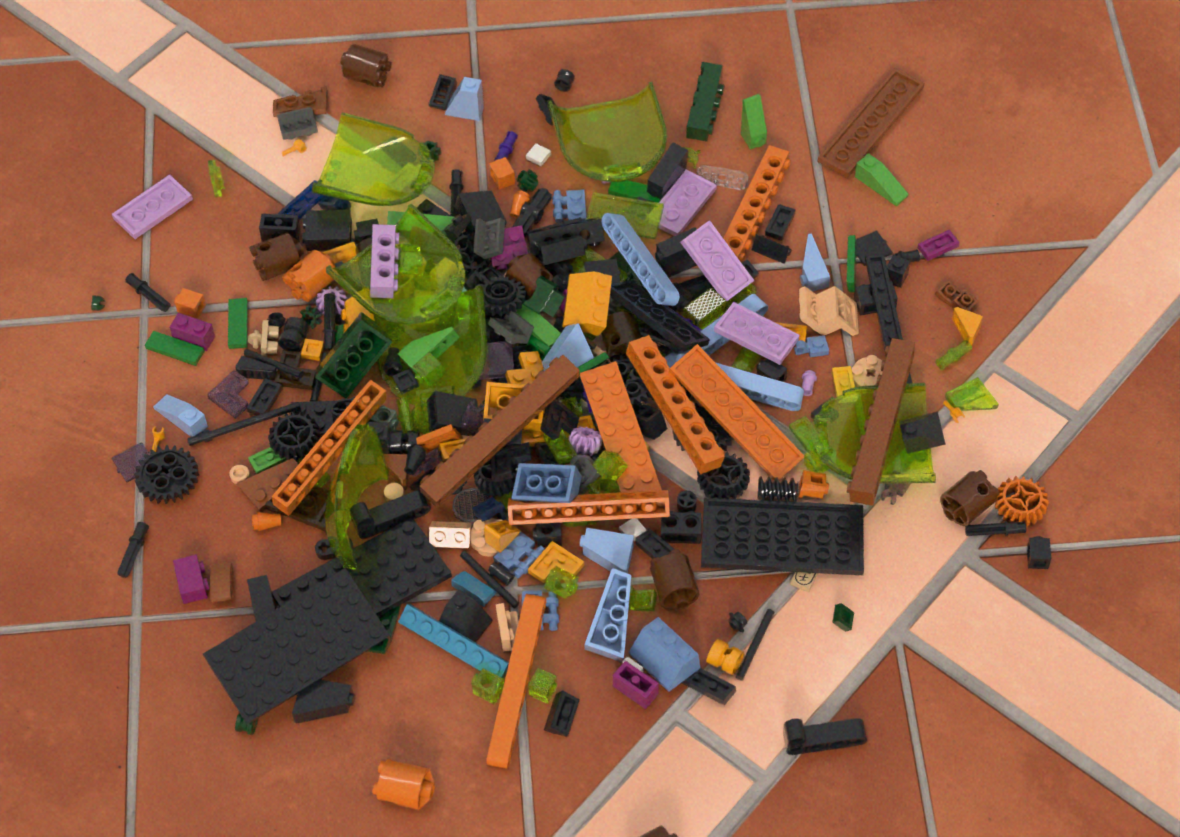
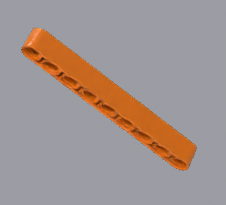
(516, 681)

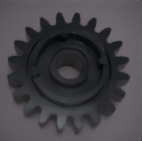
(503, 296)

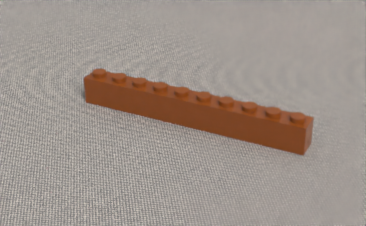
(881, 423)
(499, 431)

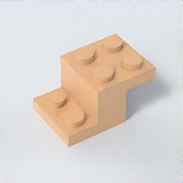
(828, 311)

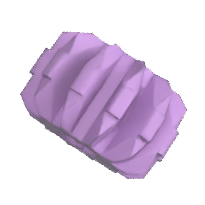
(340, 298)
(585, 440)

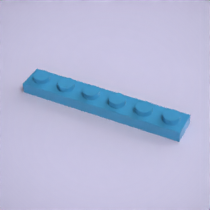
(452, 641)

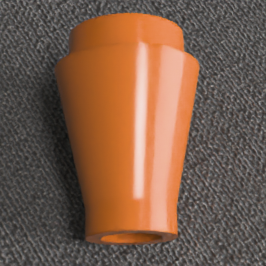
(517, 203)
(264, 521)

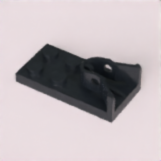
(324, 411)

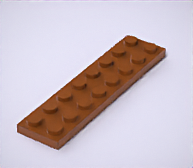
(870, 122)

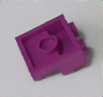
(513, 246)

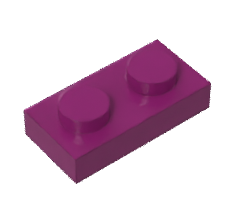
(938, 245)

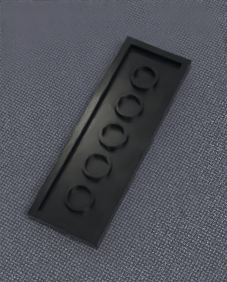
(657, 316)

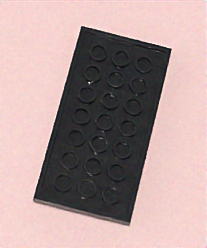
(783, 536)
(387, 572)
(295, 646)

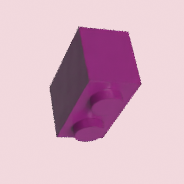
(192, 331)
(190, 578)
(635, 684)

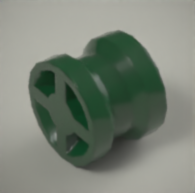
(240, 725)

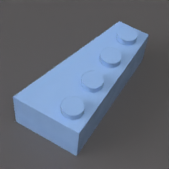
(609, 625)

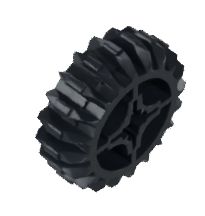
(467, 252)
(283, 441)
(720, 482)
(485, 483)

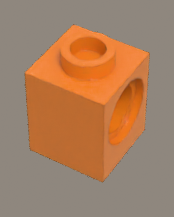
(502, 173)

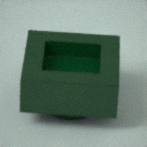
(843, 617)

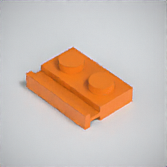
(431, 440)

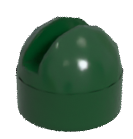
(96, 302)

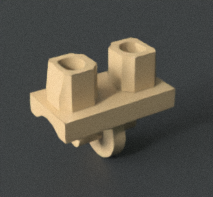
(268, 332)

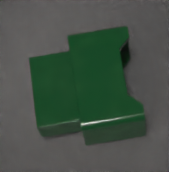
(545, 297)

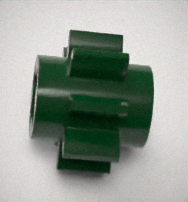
(434, 149)
(527, 180)
(312, 321)

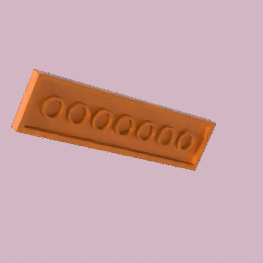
(736, 413)
(619, 427)

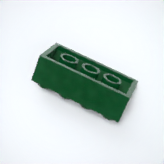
(353, 355)

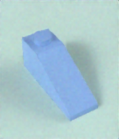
(814, 272)
(182, 415)

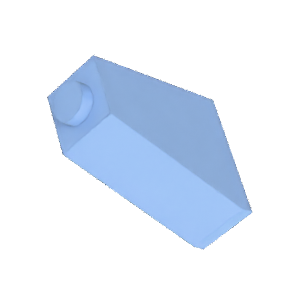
(467, 100)
(570, 344)
(608, 548)

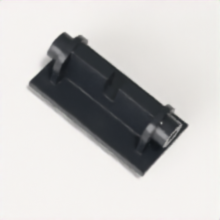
(771, 249)

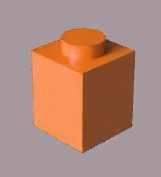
(190, 303)

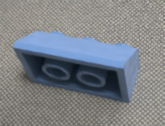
(546, 483)
(664, 654)

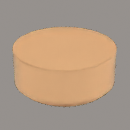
(239, 473)
(393, 491)

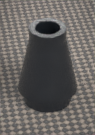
(392, 363)
(414, 459)

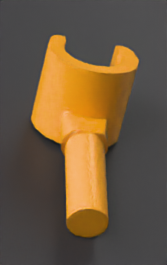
(298, 145)
(954, 412)
(158, 436)

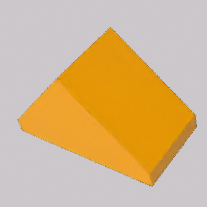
(967, 324)
(500, 534)

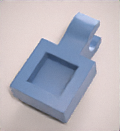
(814, 346)

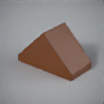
(395, 466)

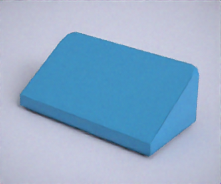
(473, 588)

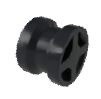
(564, 80)
(683, 499)

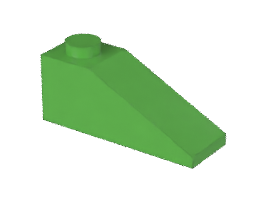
(753, 122)
(879, 178)
(434, 343)

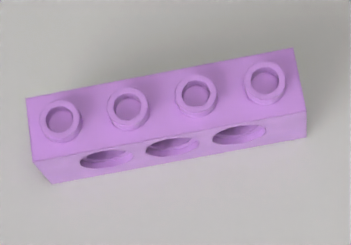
(382, 261)

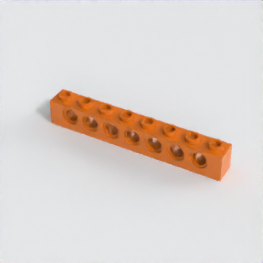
(757, 200)
(667, 392)
(328, 448)
(591, 508)

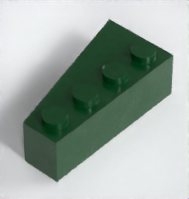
(705, 102)

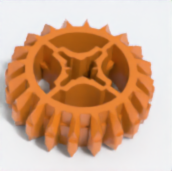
(1016, 506)

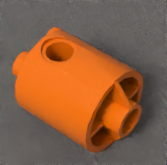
(309, 276)
(404, 784)

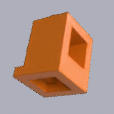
(813, 485)

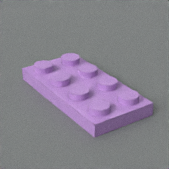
(684, 202)
(152, 206)
(717, 261)
(756, 333)

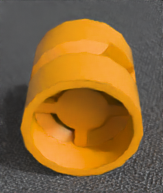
(726, 657)

